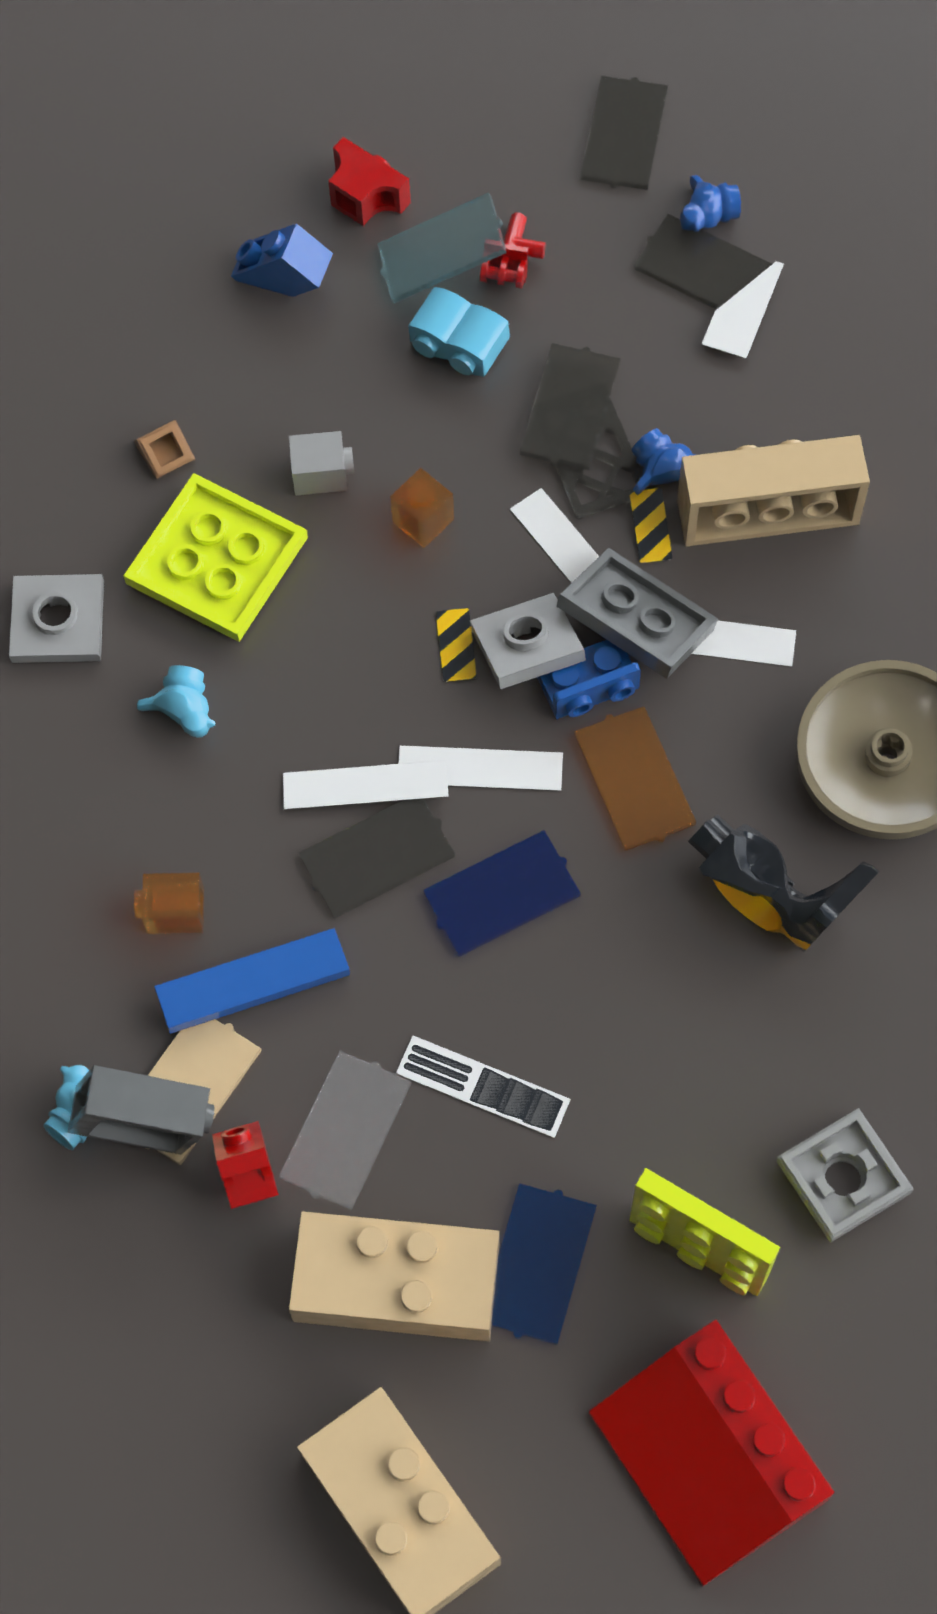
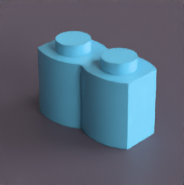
(458, 332)

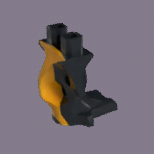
(756, 882)

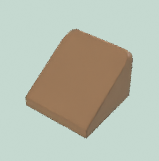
(164, 449)

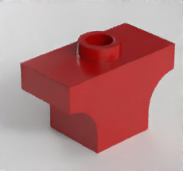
(365, 184)
(244, 1164)

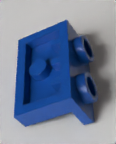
(601, 677)

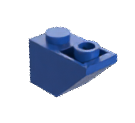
(282, 261)

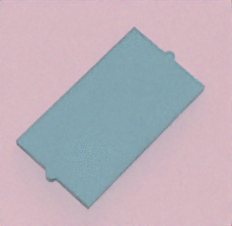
(441, 247)

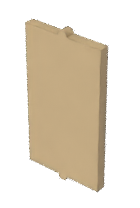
(207, 1057)

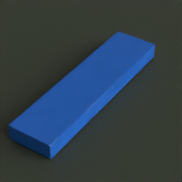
(252, 980)

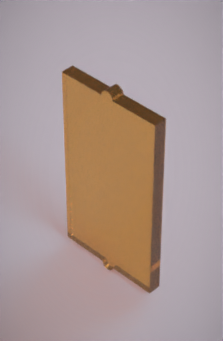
(635, 778)

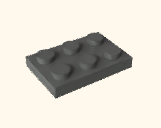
(637, 612)

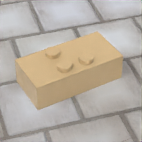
(772, 490)
(394, 1276)
(399, 1505)

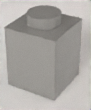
(320, 463)

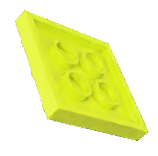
(216, 557)
(701, 1234)

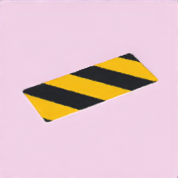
(651, 525)
(456, 644)

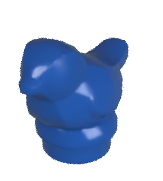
(710, 205)
(659, 458)

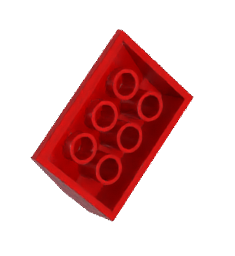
(711, 1452)

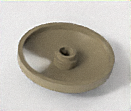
(846, 731)

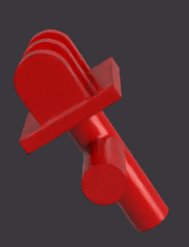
(513, 265)

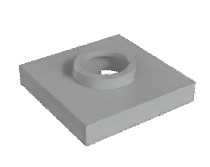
(72, 641)
(522, 660)
(851, 1142)

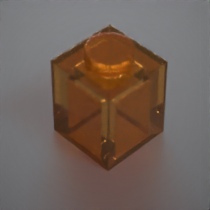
(422, 507)
(171, 903)

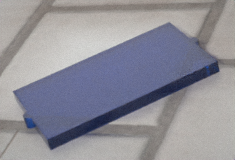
(501, 893)
(540, 1262)

